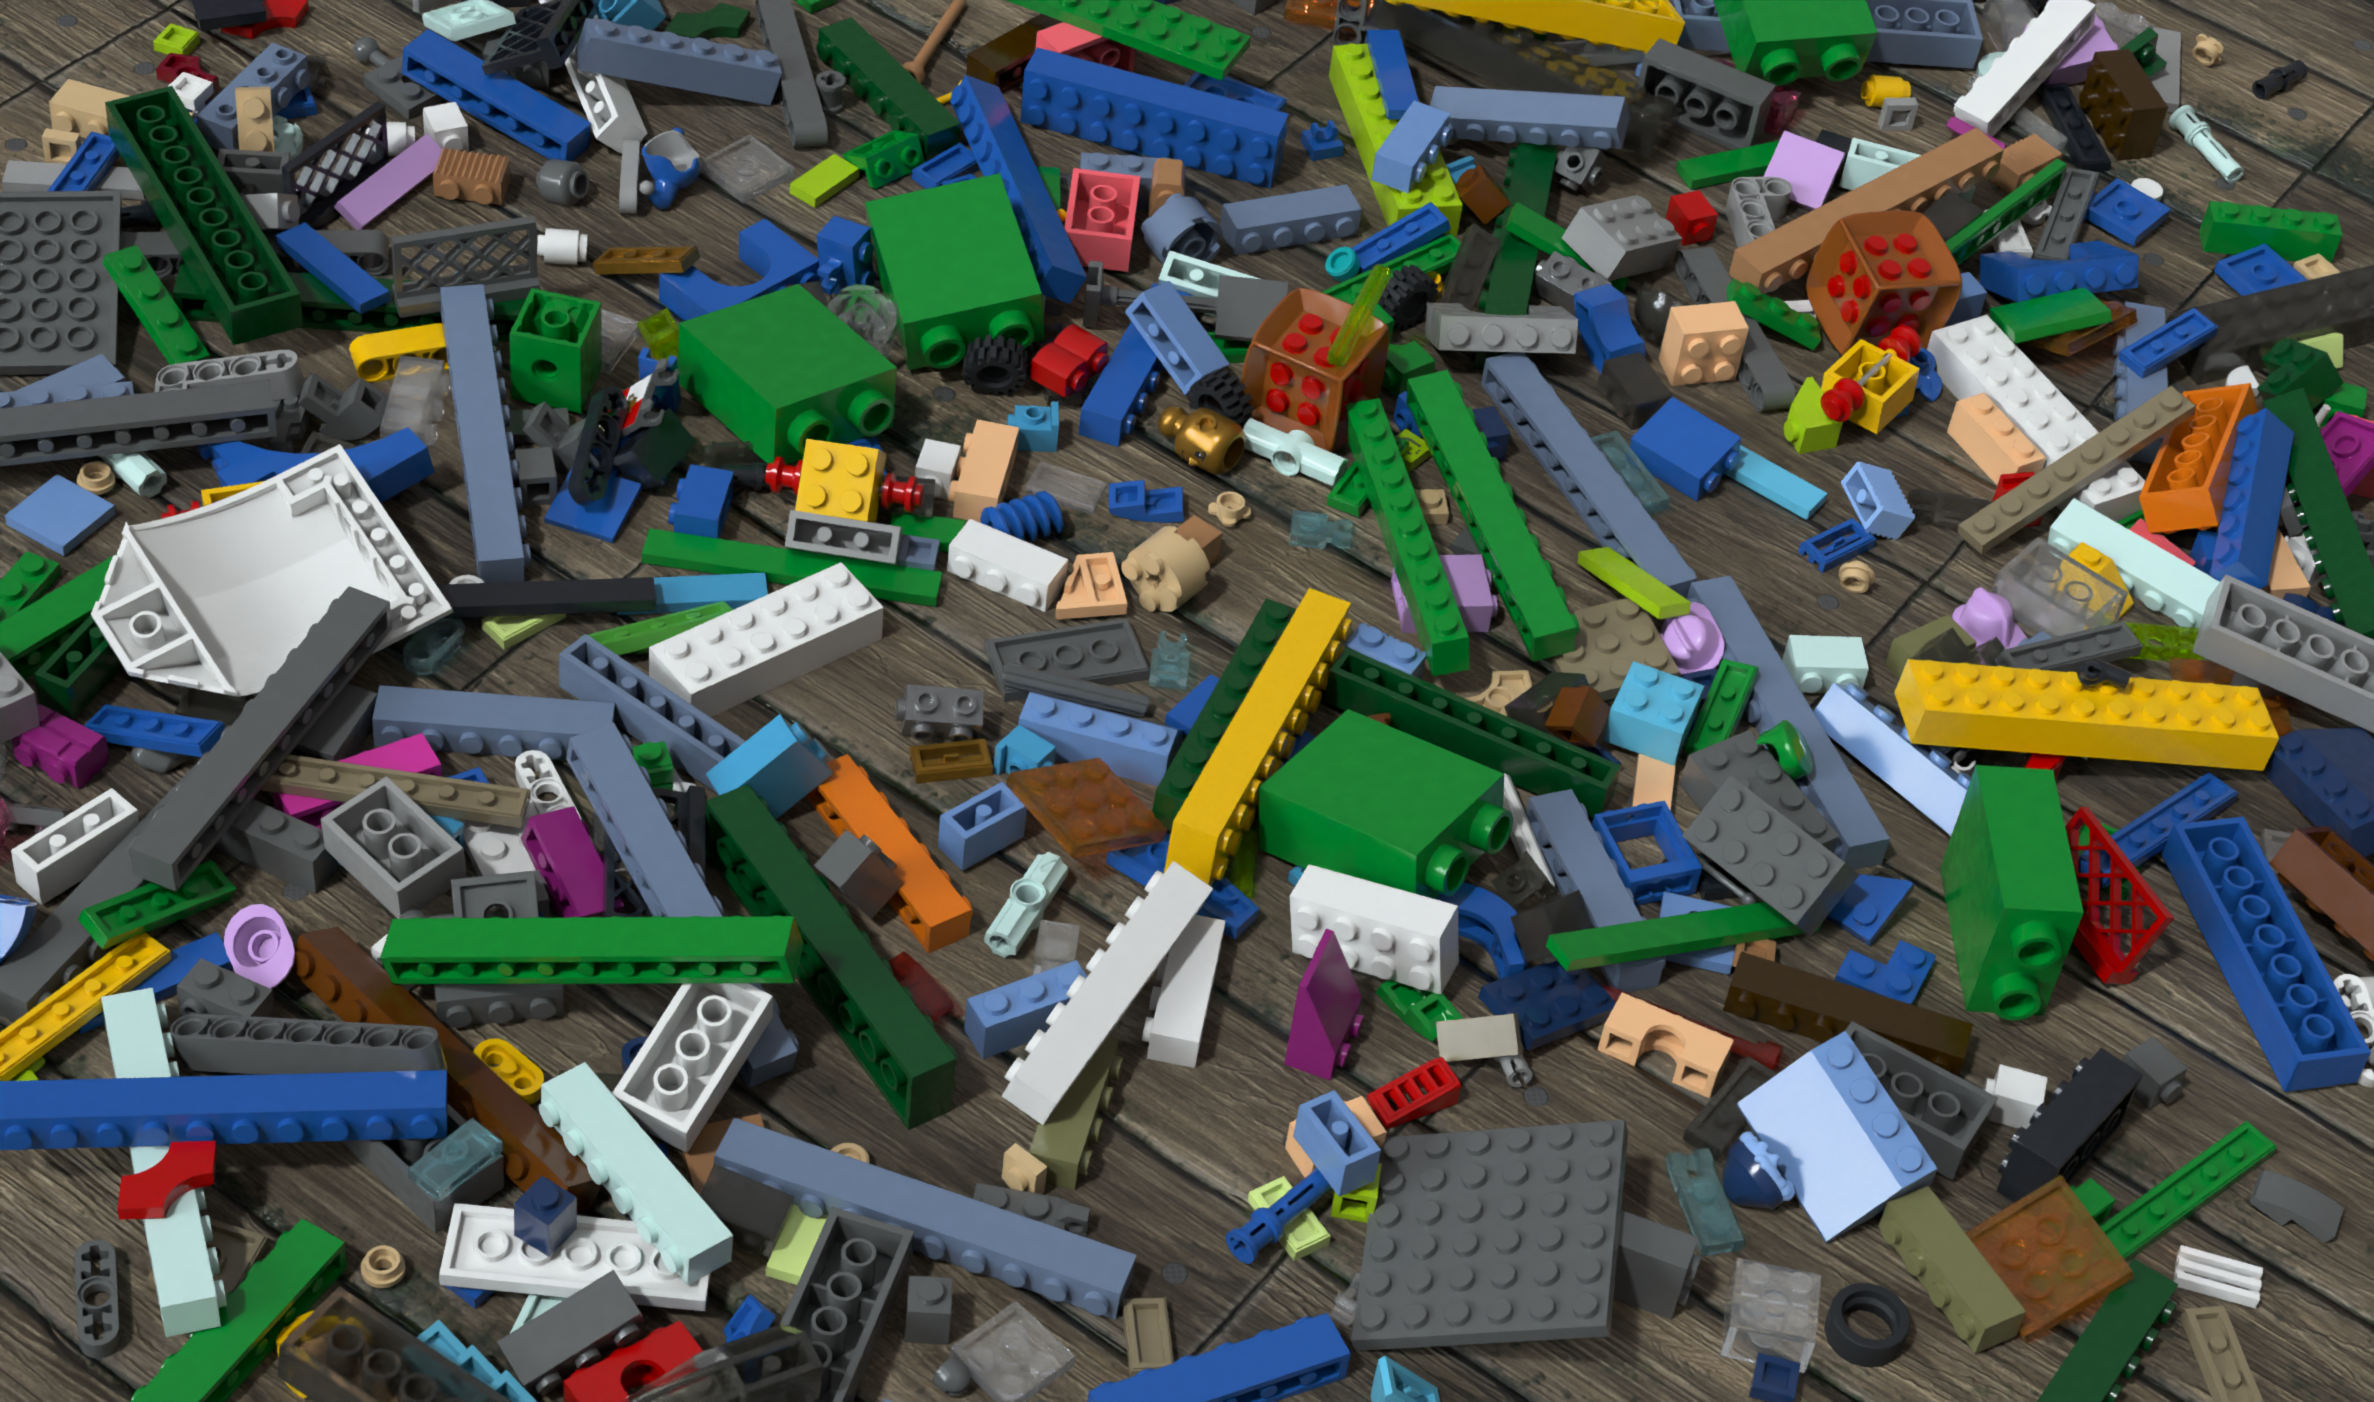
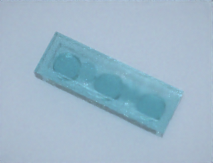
(1633, 471)

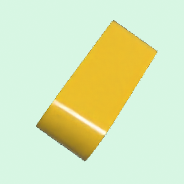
(379, 353)

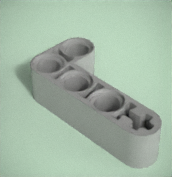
(1754, 206)
(277, 366)

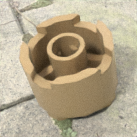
(1166, 570)

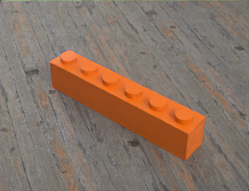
(927, 898)

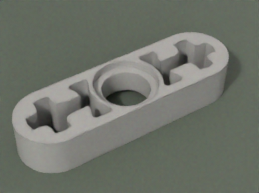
(629, 177)

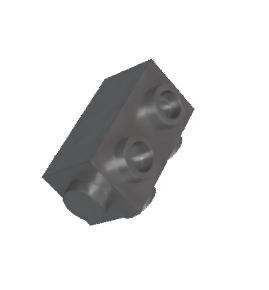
(1561, 278)
(940, 712)

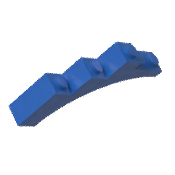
(384, 464)

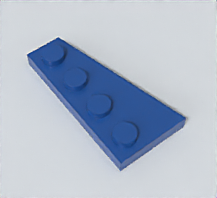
(1223, 902)

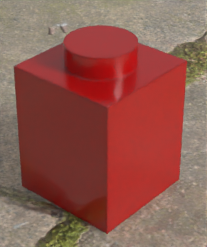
(1692, 217)

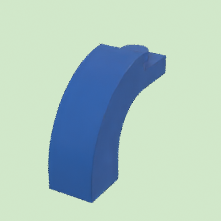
(1488, 922)

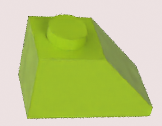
(1807, 423)

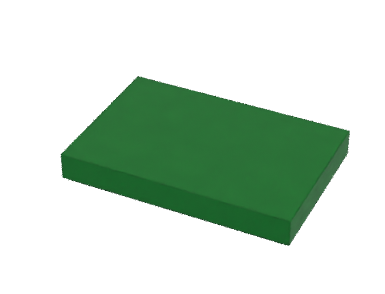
(2050, 315)

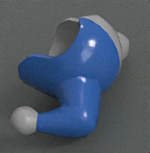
(671, 165)

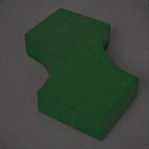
(718, 22)

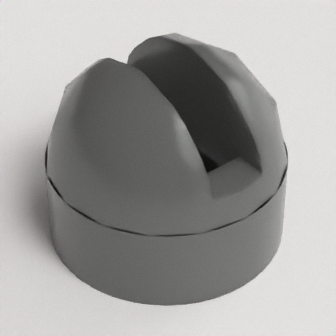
(952, 1377)

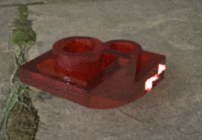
(925, 990)

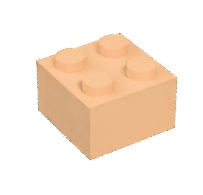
(1703, 343)

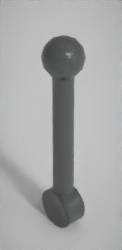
(1747, 898)

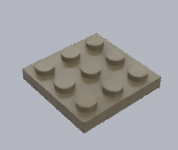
(1608, 644)

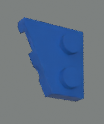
(1870, 906)

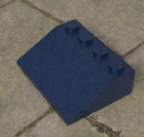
(2329, 780)

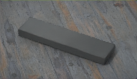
(2067, 214)
(2072, 650)

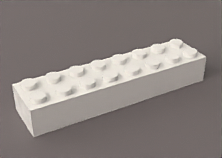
(1982, 359)

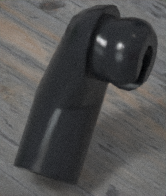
(2101, 672)

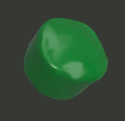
(1788, 749)

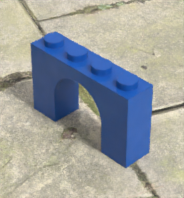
(764, 250)
(2090, 265)

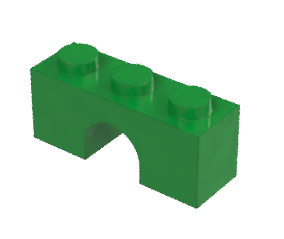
(1402, 360)

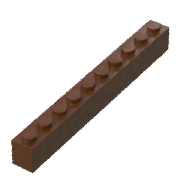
(364, 994)

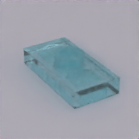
(455, 1159)

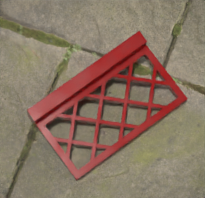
(2091, 939)

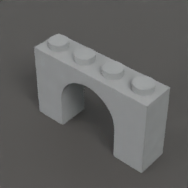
(1540, 331)

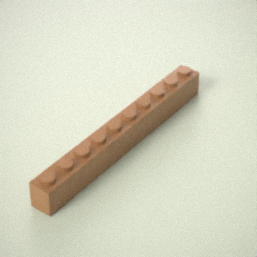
(1910, 187)

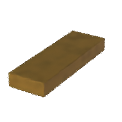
(646, 260)

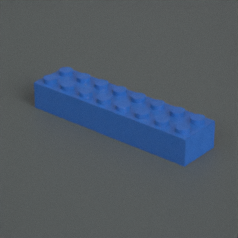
(1153, 117)
(2265, 954)

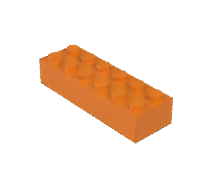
(2194, 462)

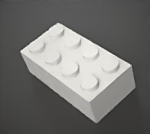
(1377, 928)
(693, 1058)

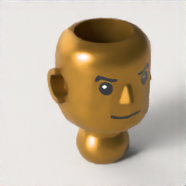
(1203, 438)

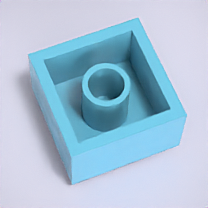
(1653, 713)

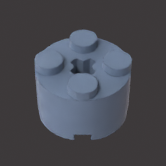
(1184, 228)

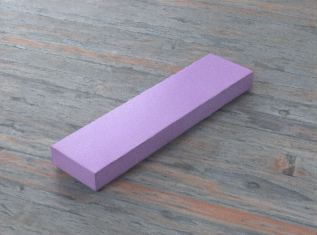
(390, 183)

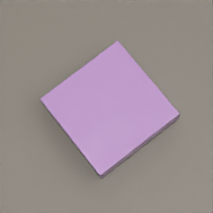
(1806, 167)

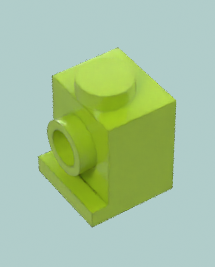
(1354, 1210)

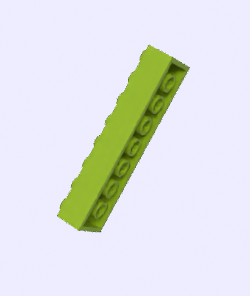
(1363, 109)

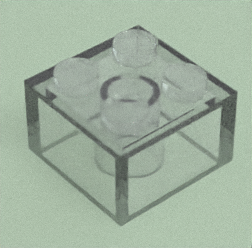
(1770, 1313)

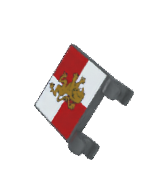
(640, 396)

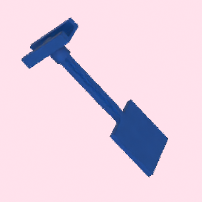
(607, 515)

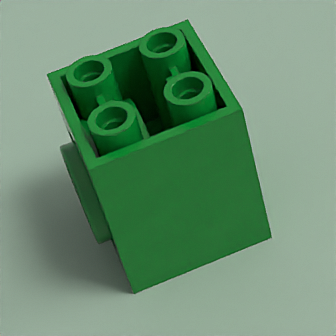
(556, 350)

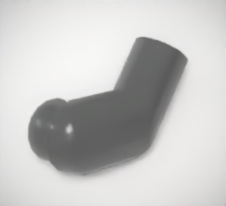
(158, 760)

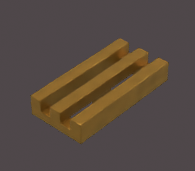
(951, 765)

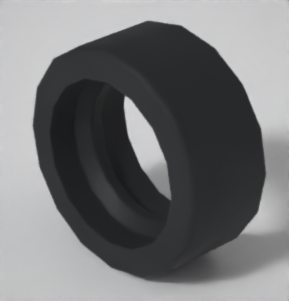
(1859, 1349)

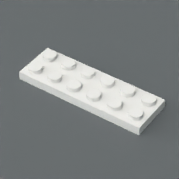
(488, 1256)

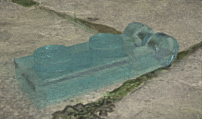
(1704, 1202)

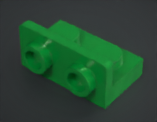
(887, 157)

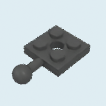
(389, 82)
(477, 895)

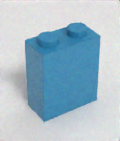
(777, 765)

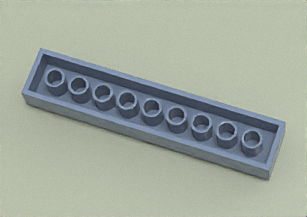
(1908, 31)

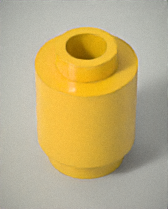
(1882, 87)

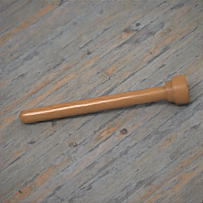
(916, 67)

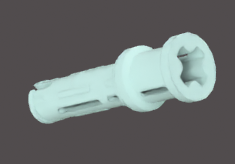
(2199, 135)

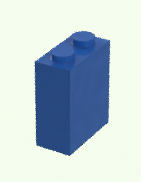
(1686, 449)

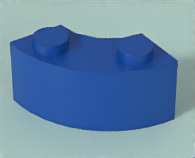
(1606, 324)

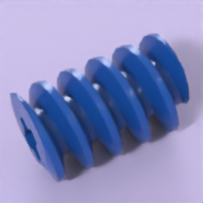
(1025, 516)

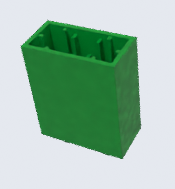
(1797, 37)
(954, 269)
(786, 374)
(1383, 808)
(2010, 891)

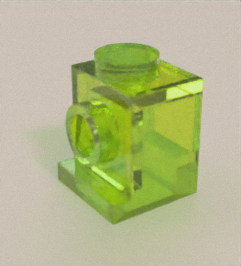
(660, 334)

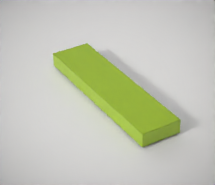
(1634, 583)

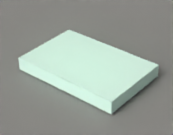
(468, 19)

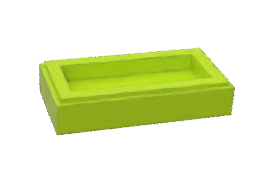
(824, 180)

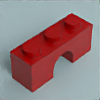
(632, 1366)

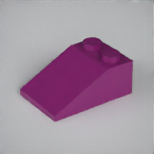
(1324, 1012)

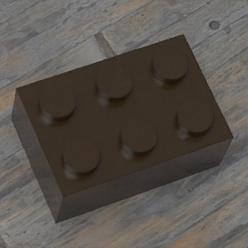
(2123, 104)

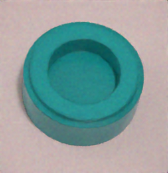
(1342, 264)

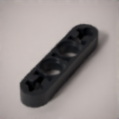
(604, 449)

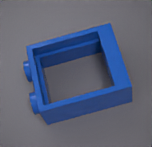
(1648, 883)

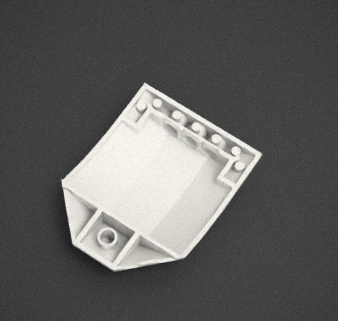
(241, 581)

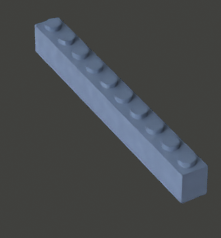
(482, 434)
(1581, 469)
(1777, 699)
(660, 862)
(943, 1222)

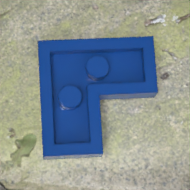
(1898, 979)

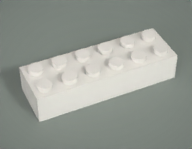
(768, 641)

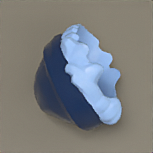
(1752, 1175)

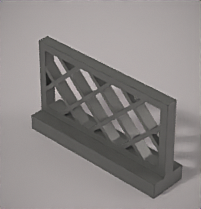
(500, 282)

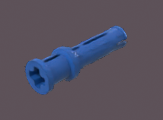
(1268, 1224)

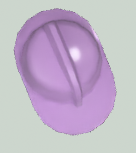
(1987, 617)
(1693, 640)
(259, 945)

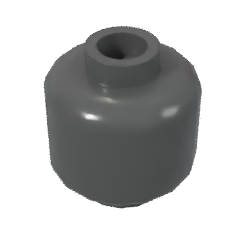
(562, 182)

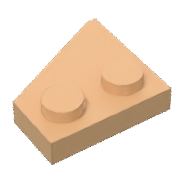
(1092, 588)

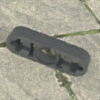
(109, 1311)

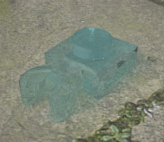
(1314, 530)
(1170, 663)

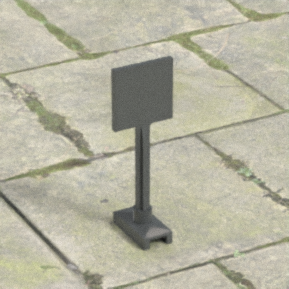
(1238, 308)

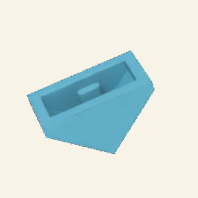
(1398, 1384)

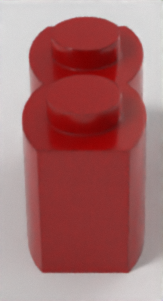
(1069, 361)

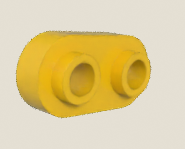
(513, 1068)

